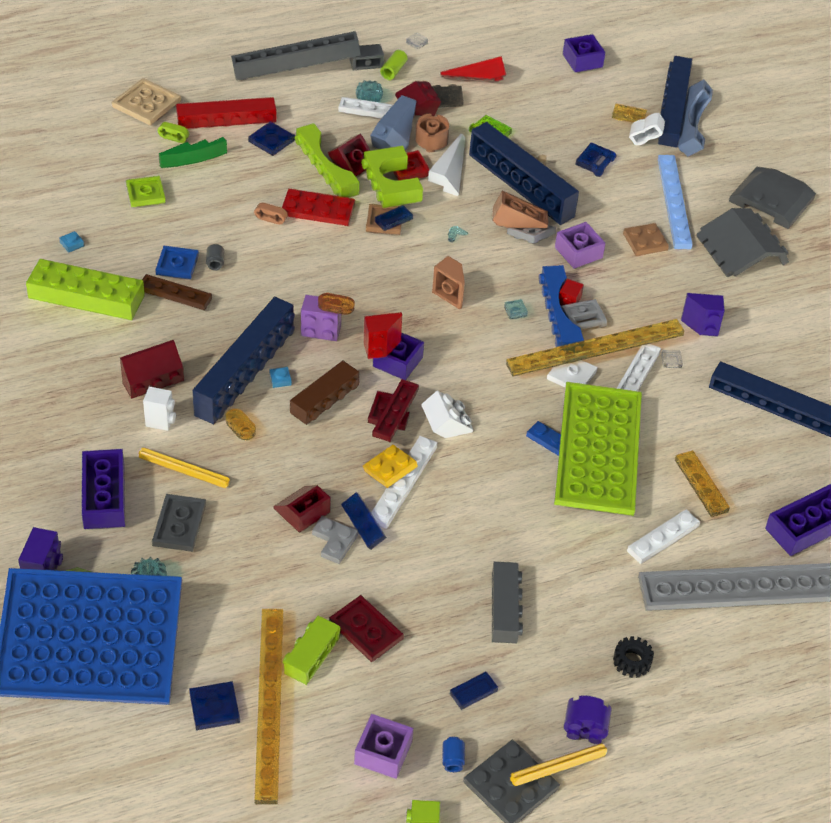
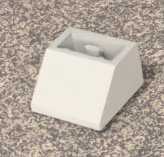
(447, 415)

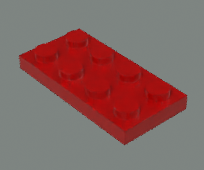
(318, 207)

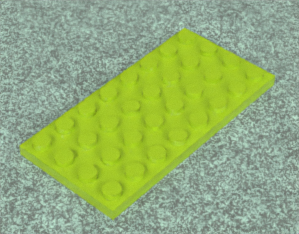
(599, 449)

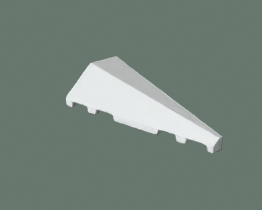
(449, 167)

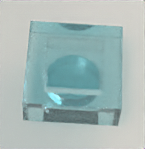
(515, 309)

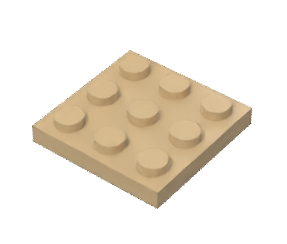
(146, 101)

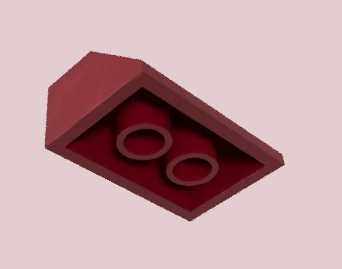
(151, 367)

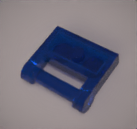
(591, 156)

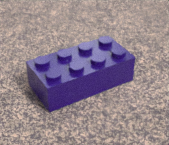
(103, 489)
(802, 521)

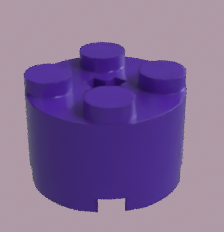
(587, 719)

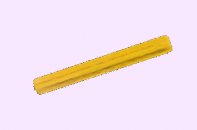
(184, 467)
(558, 764)

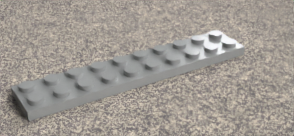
(736, 586)

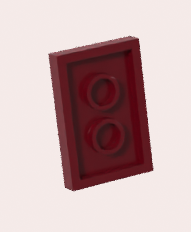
(366, 628)

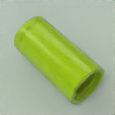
(393, 64)

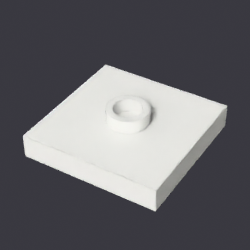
(573, 372)

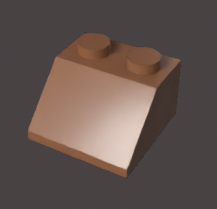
(449, 281)

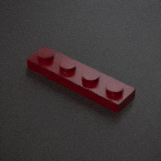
(395, 410)

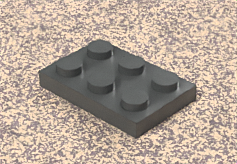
(179, 522)

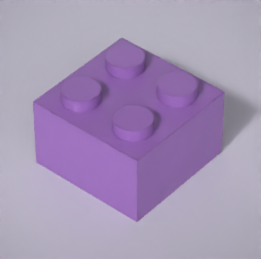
(580, 245)
(319, 323)
(383, 746)

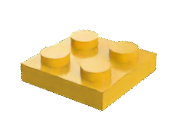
(390, 466)

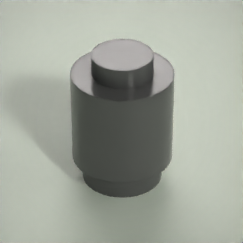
(215, 257)

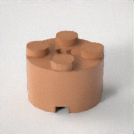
(432, 132)

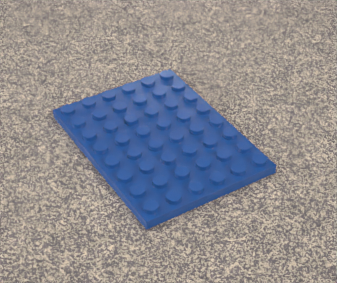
(89, 636)

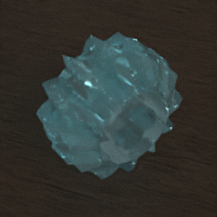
(369, 91)
(149, 567)

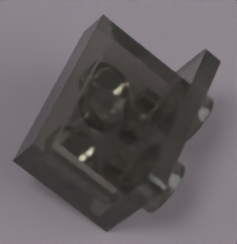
(450, 96)

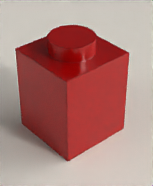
(570, 292)

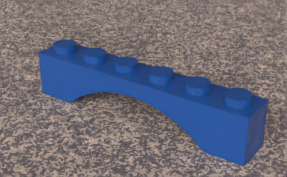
(563, 328)

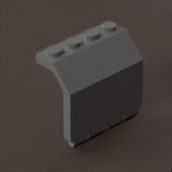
(740, 241)

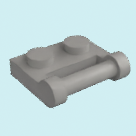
(583, 311)

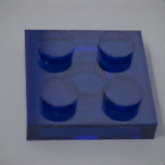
(271, 138)
(214, 705)

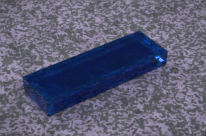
(363, 520)

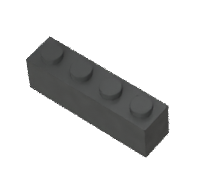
(505, 602)

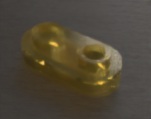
(240, 424)

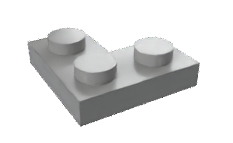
(532, 235)
(338, 537)

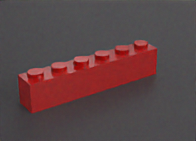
(226, 113)

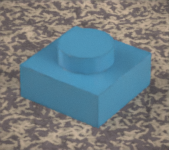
(71, 241)
(280, 377)

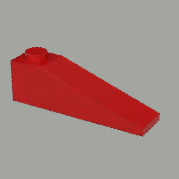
(485, 70)

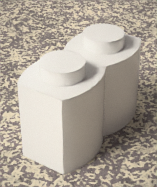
(647, 129)

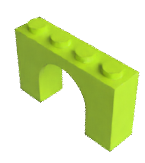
(388, 191)

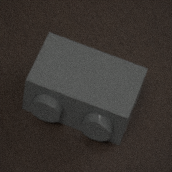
(371, 57)

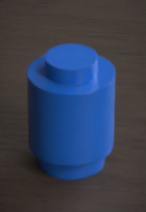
(453, 754)

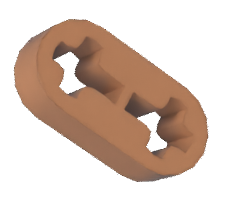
(270, 213)

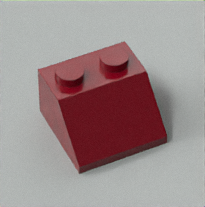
(426, 98)
(350, 154)

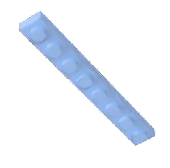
(674, 202)

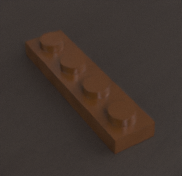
(176, 292)

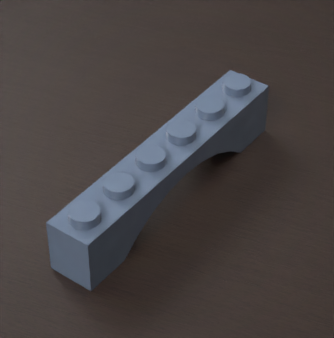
(697, 99)

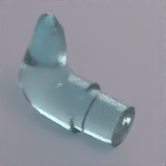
(455, 230)

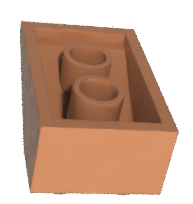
(518, 213)

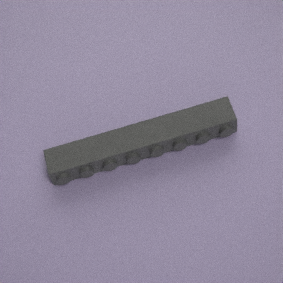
(296, 55)

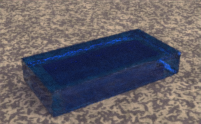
(393, 218)
(473, 690)

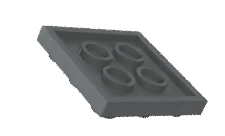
(493, 784)

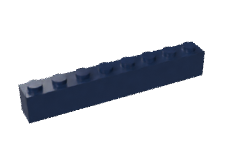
(674, 100)
(772, 398)

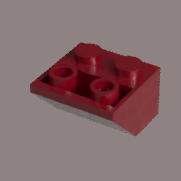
(304, 507)

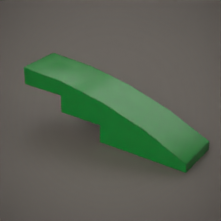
(190, 154)

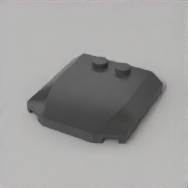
(774, 194)

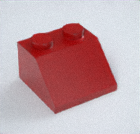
(382, 334)

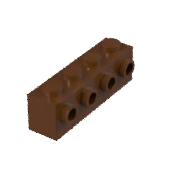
(324, 392)

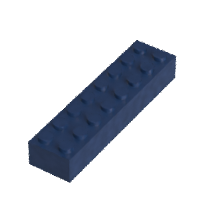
(523, 173)
(243, 360)

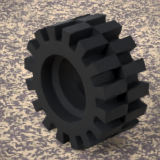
(629, 666)

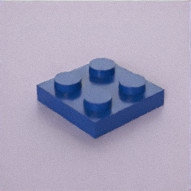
(177, 262)

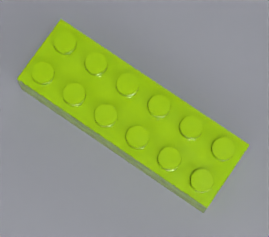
(85, 289)

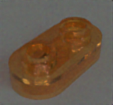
(336, 303)

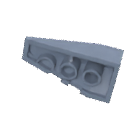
(395, 125)

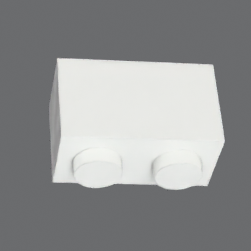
(159, 408)

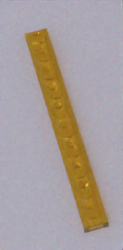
(594, 347)
(269, 707)

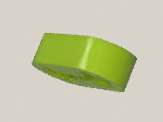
(173, 132)

